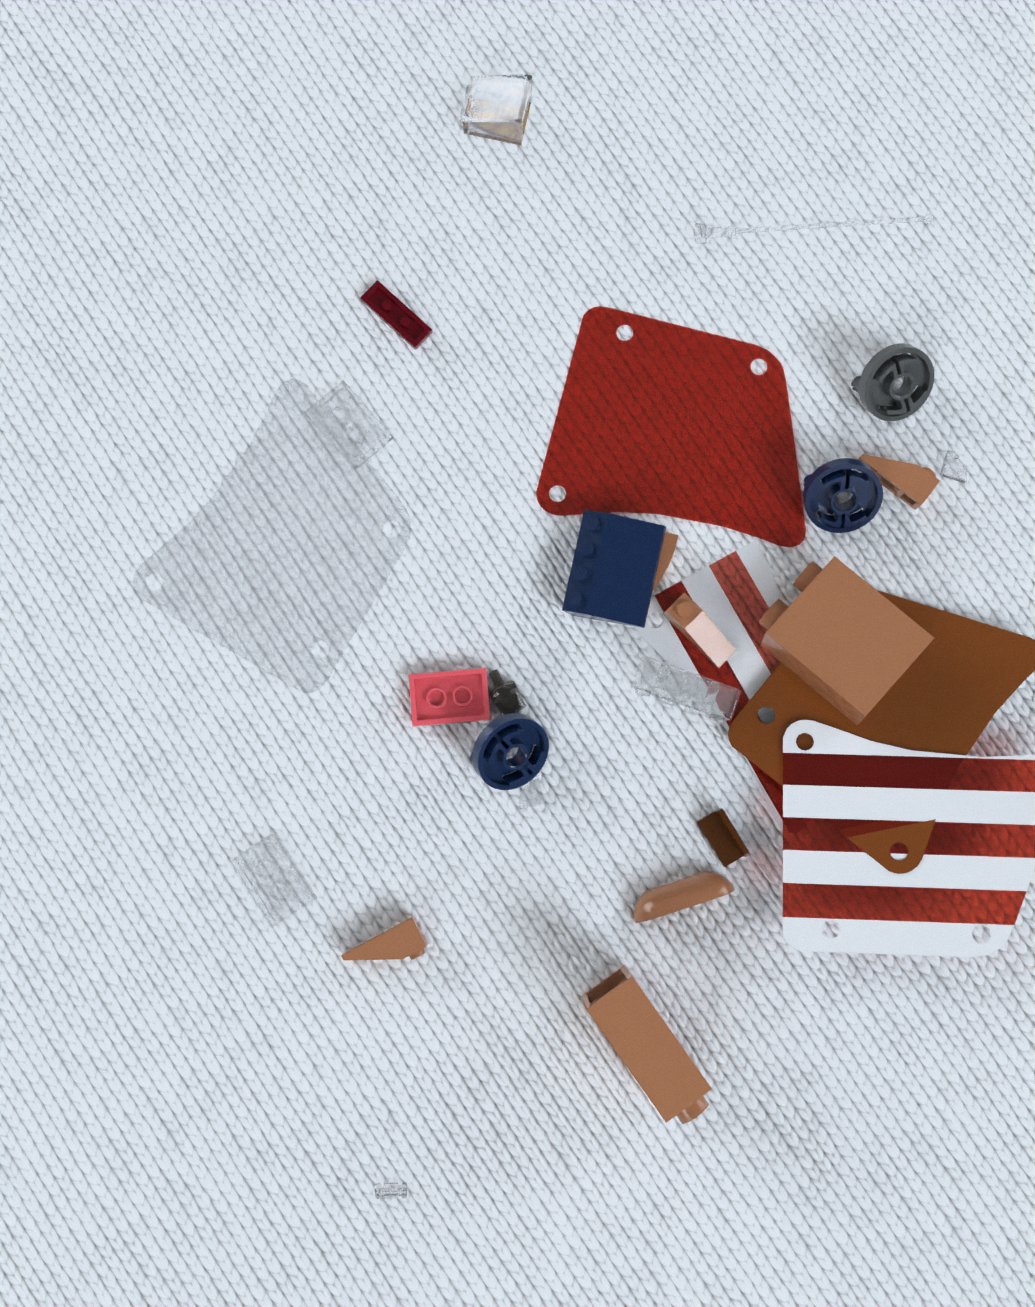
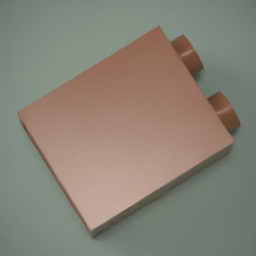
(843, 638)
(647, 1047)

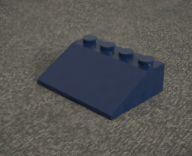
(613, 568)

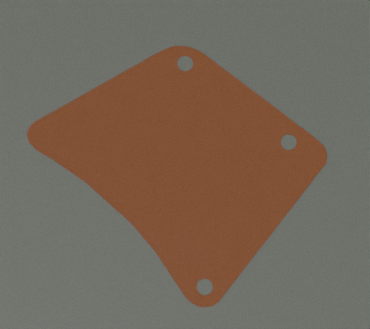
(932, 707)

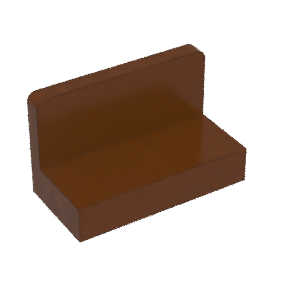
(723, 837)

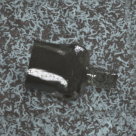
(505, 695)

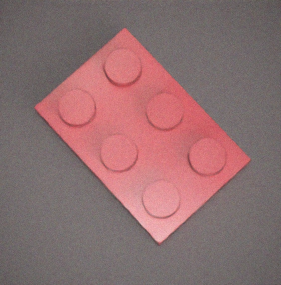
(449, 697)

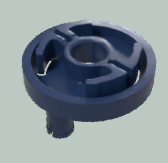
(837, 477)
(498, 739)

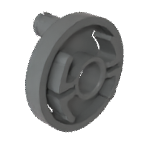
(883, 370)

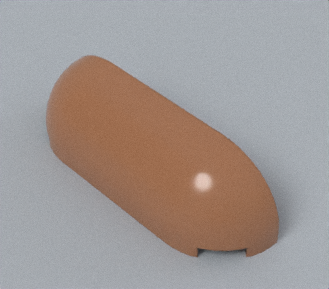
(681, 895)

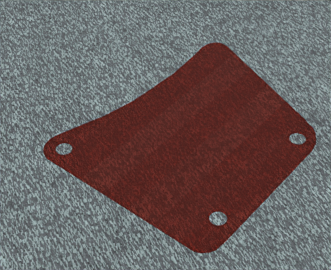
(674, 430)

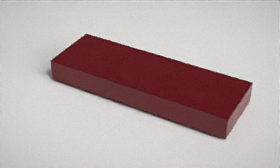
(396, 315)

